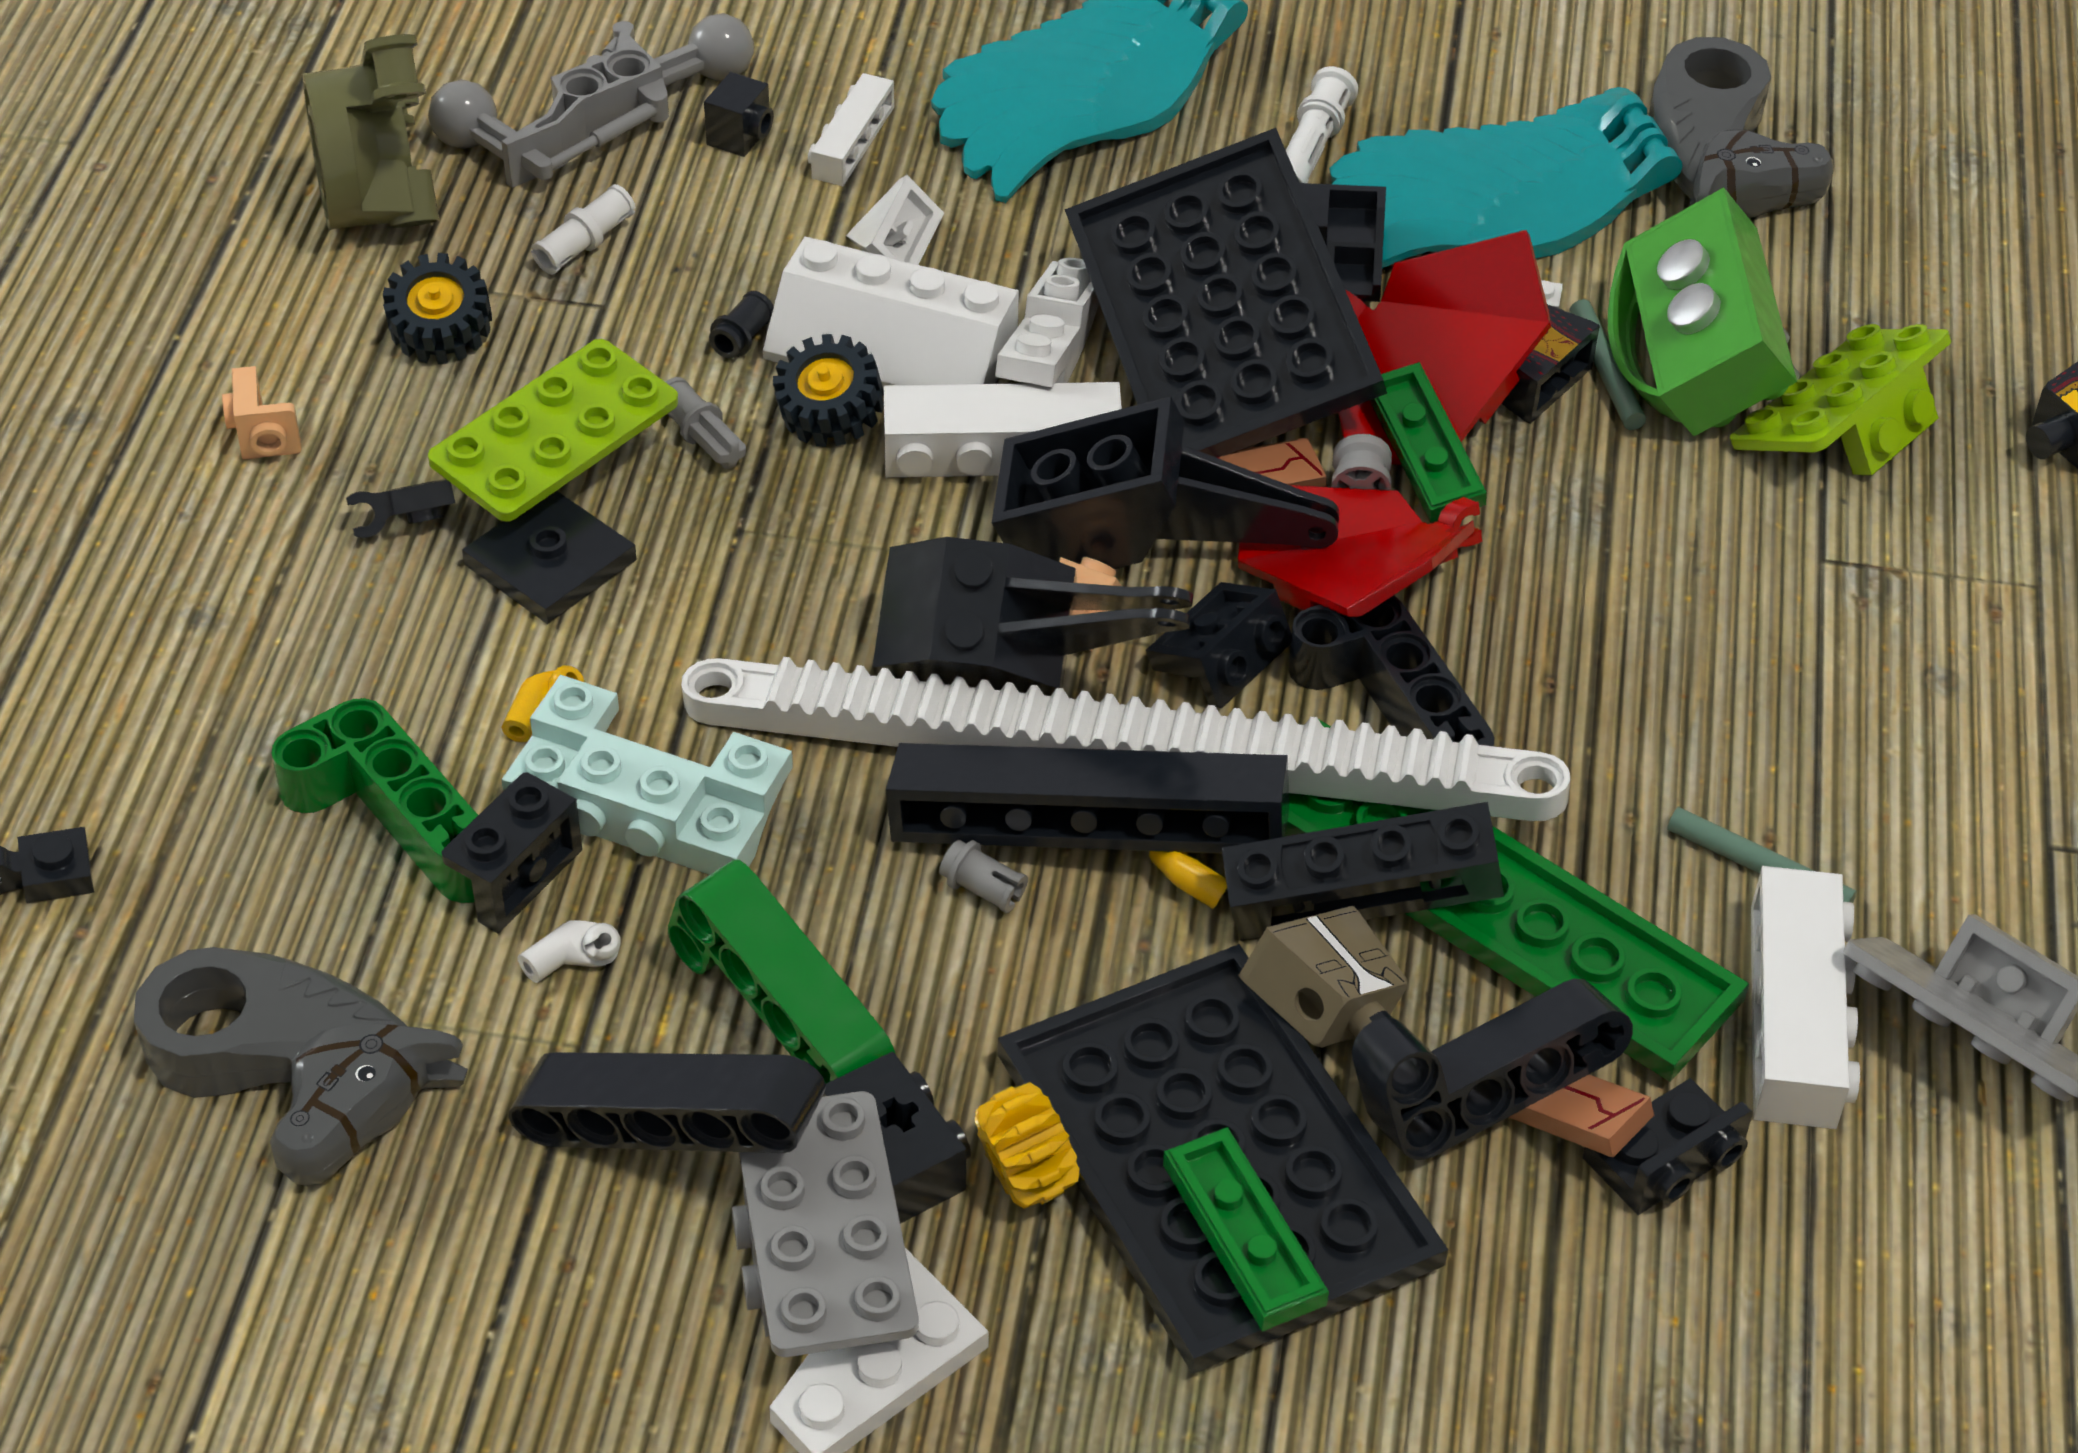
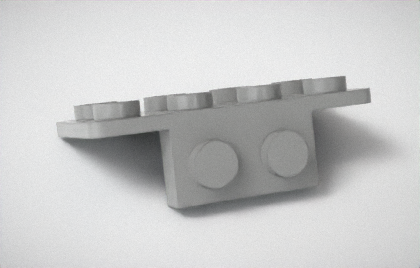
(1994, 989)
(826, 1236)

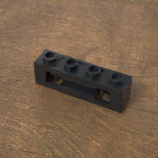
(1366, 867)

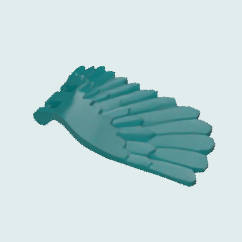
(1077, 81)
(1534, 176)

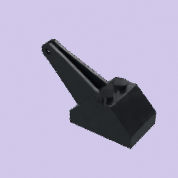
(1126, 479)
(1005, 614)

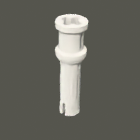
(1320, 118)

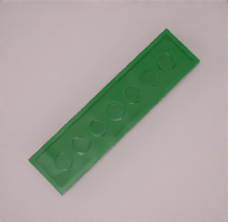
(1563, 930)

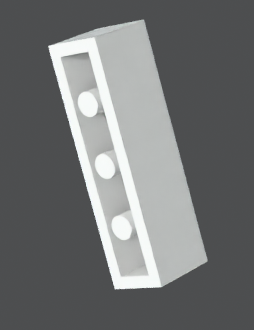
(965, 425)
(1801, 998)

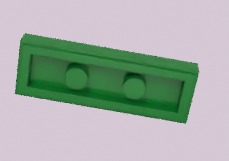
(1426, 441)
(1245, 1229)

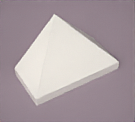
(899, 223)

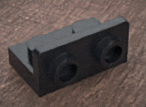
(1228, 641)
(516, 848)
(1674, 1148)

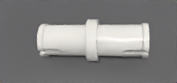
(583, 229)

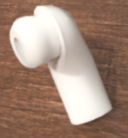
(571, 944)

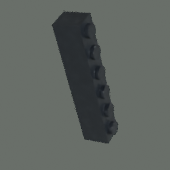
(1086, 797)

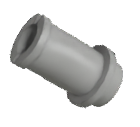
(982, 875)

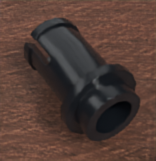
(733, 333)

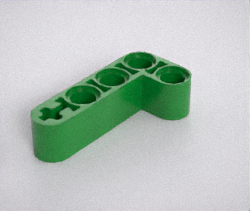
(369, 754)
(776, 968)

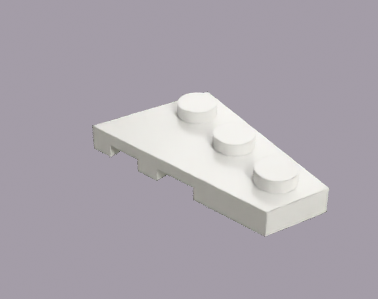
(854, 1390)

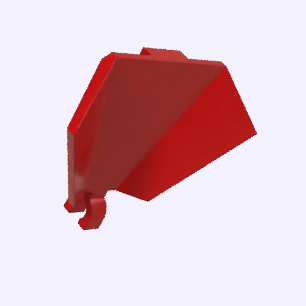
(1467, 321)
(1376, 553)

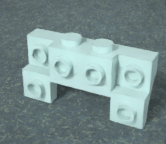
(647, 795)

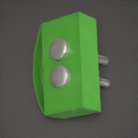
(1703, 316)

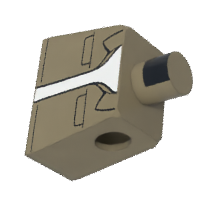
(1325, 975)

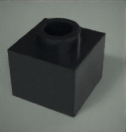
(737, 114)

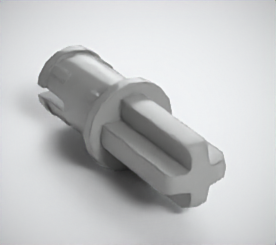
(703, 424)

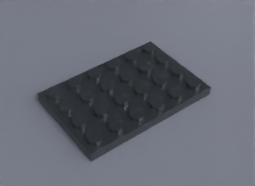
(1226, 297)
(1186, 1062)

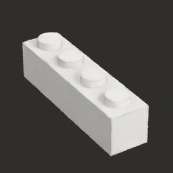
(851, 129)

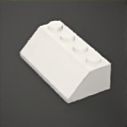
(910, 316)

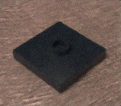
(549, 556)

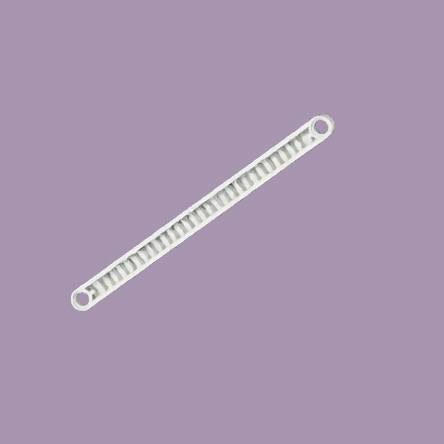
(1320, 758)

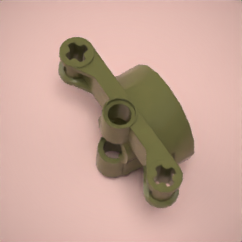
(362, 138)

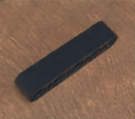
(668, 1101)

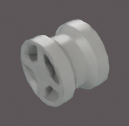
(1362, 463)

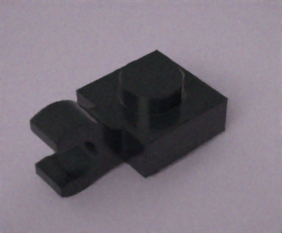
(418, 501)
(48, 865)

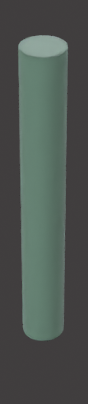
(1614, 381)
(1734, 846)

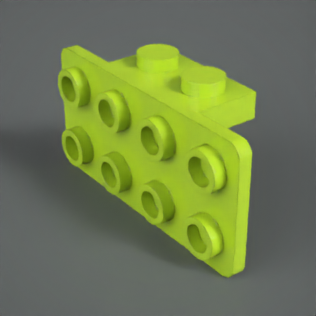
(1864, 391)
(552, 429)

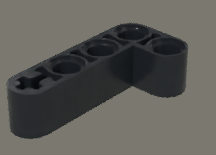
(1392, 663)
(1486, 1075)

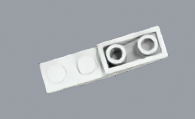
(1054, 327)

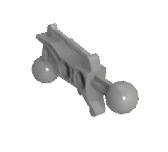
(590, 100)

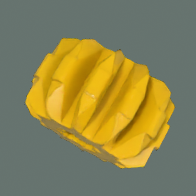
(1026, 1145)

